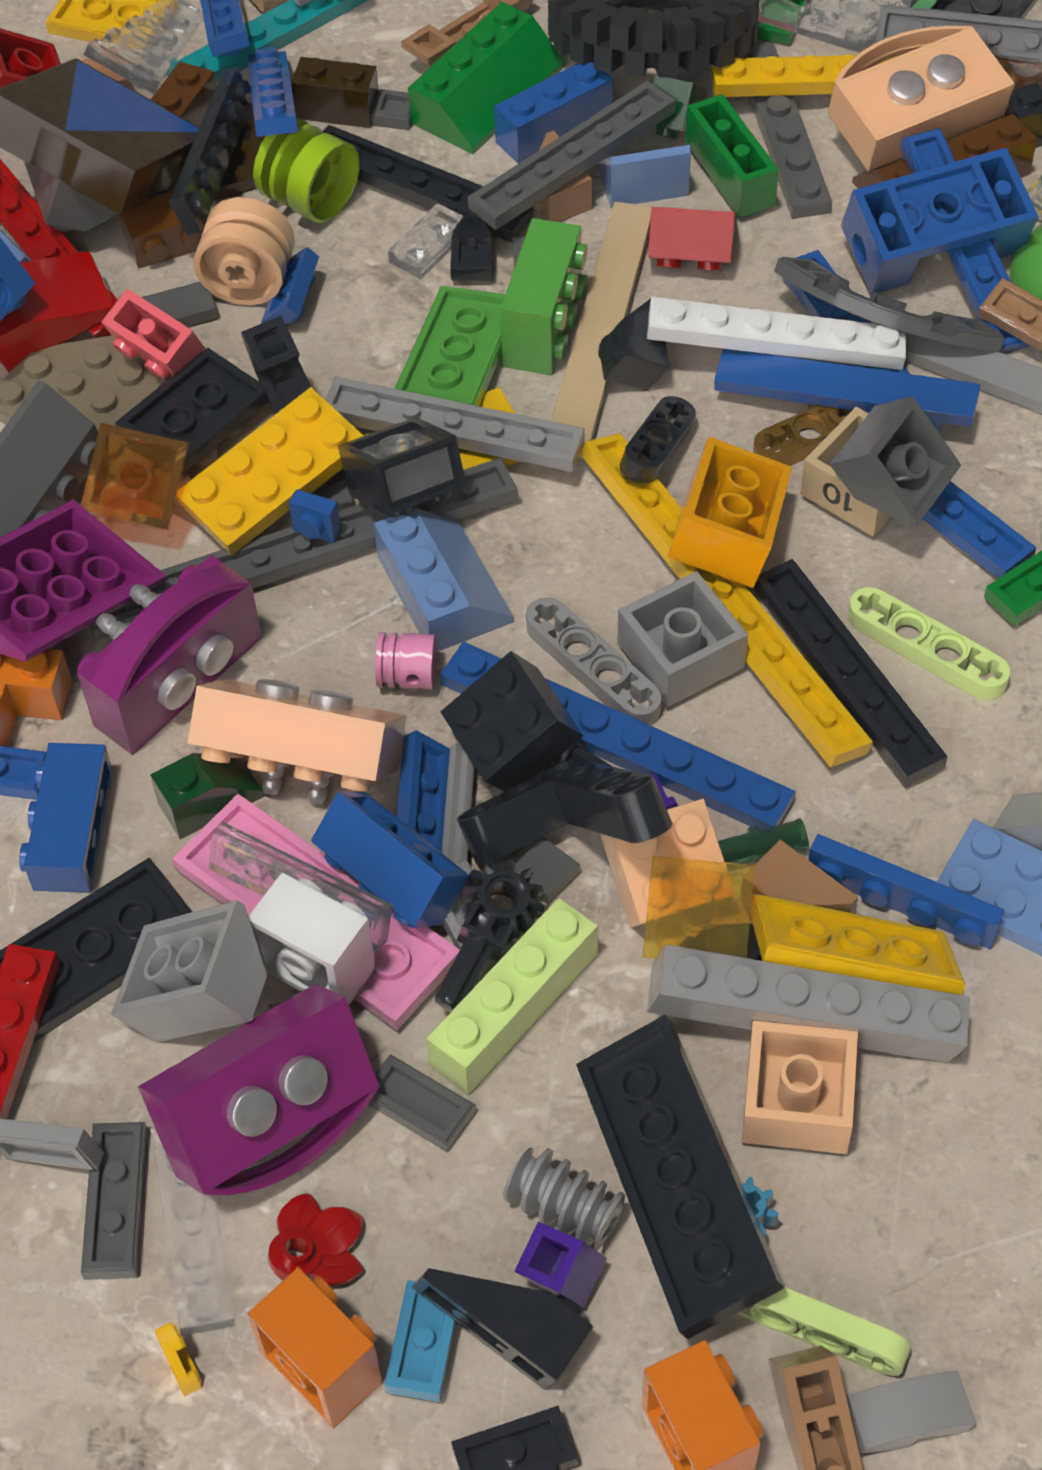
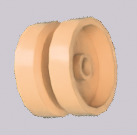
(244, 251)

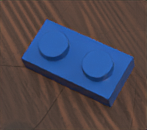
(294, 288)

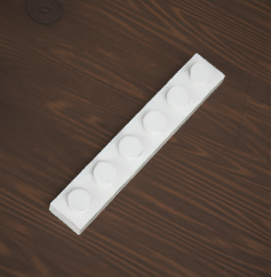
(776, 333)

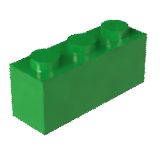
(731, 155)

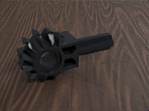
(487, 926)

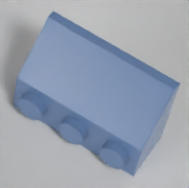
(439, 577)

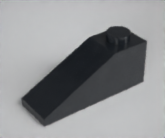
(516, 1322)

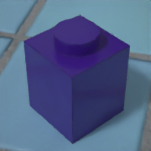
(560, 1264)

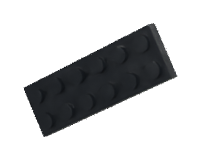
(678, 1178)

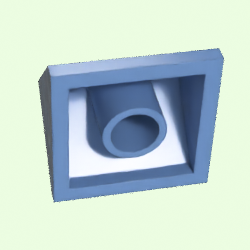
(647, 175)

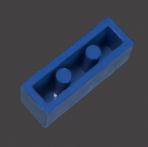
(550, 105)
(67, 818)
(389, 859)

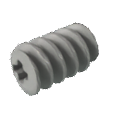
(562, 1198)

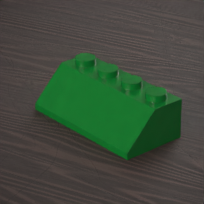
(481, 70)

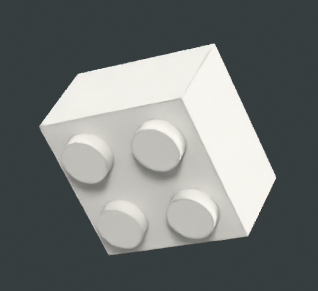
(312, 938)

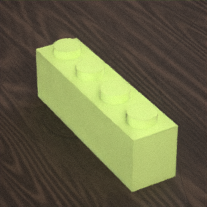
(512, 996)

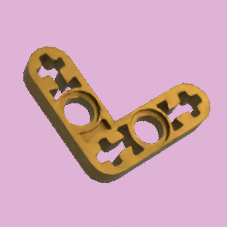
(797, 447)

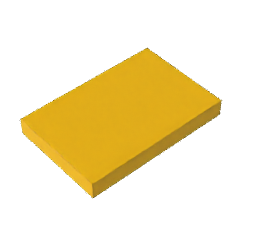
(93, 18)

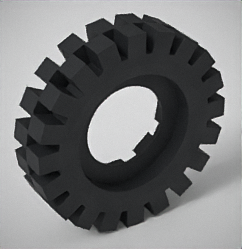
(683, 35)

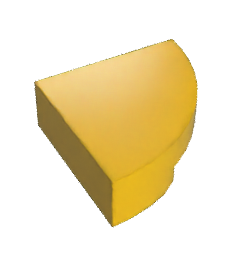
(178, 1358)

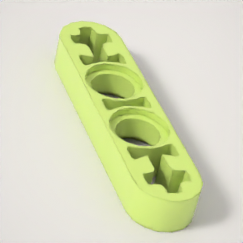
(932, 637)
(833, 1329)

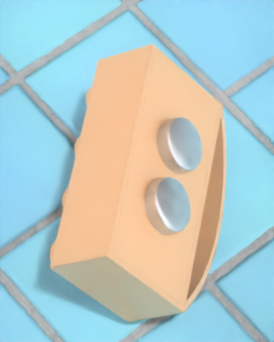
(938, 81)
(282, 728)

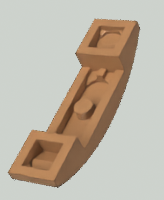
(431, 44)

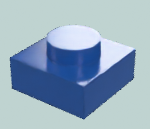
(315, 516)

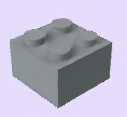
(682, 638)

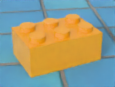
(730, 512)

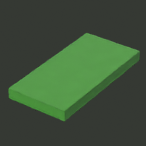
(456, 347)

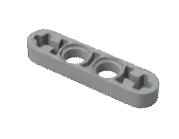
(597, 658)

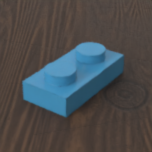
(420, 1349)

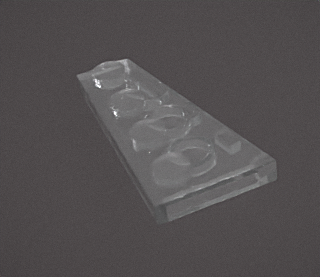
(147, 44)

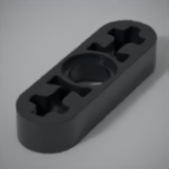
(657, 452)

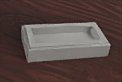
(49, 1144)

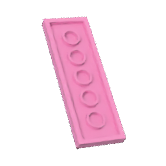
(406, 965)

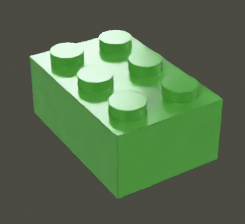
(543, 297)

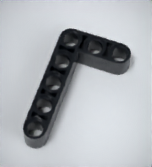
(573, 793)

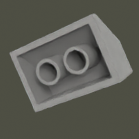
(193, 974)

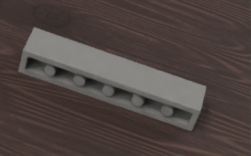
(742, 990)

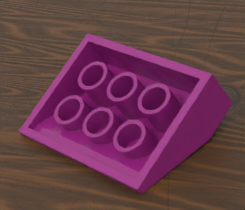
(62, 578)

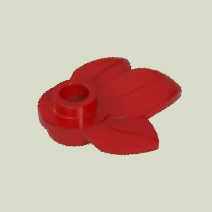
(322, 1239)

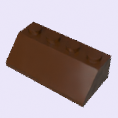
(988, 137)

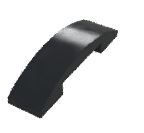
(279, 369)

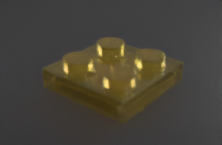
(698, 906)

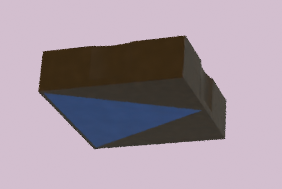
(95, 134)

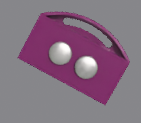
(167, 651)
(261, 1091)

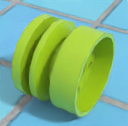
(307, 171)

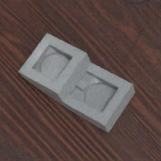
(910, 1410)

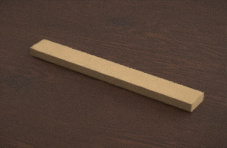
(605, 306)

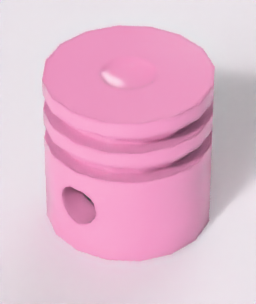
(406, 660)

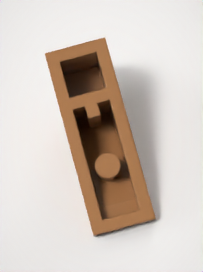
(815, 1410)

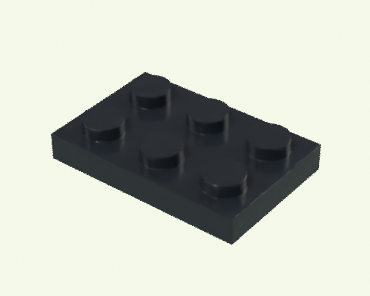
(198, 405)

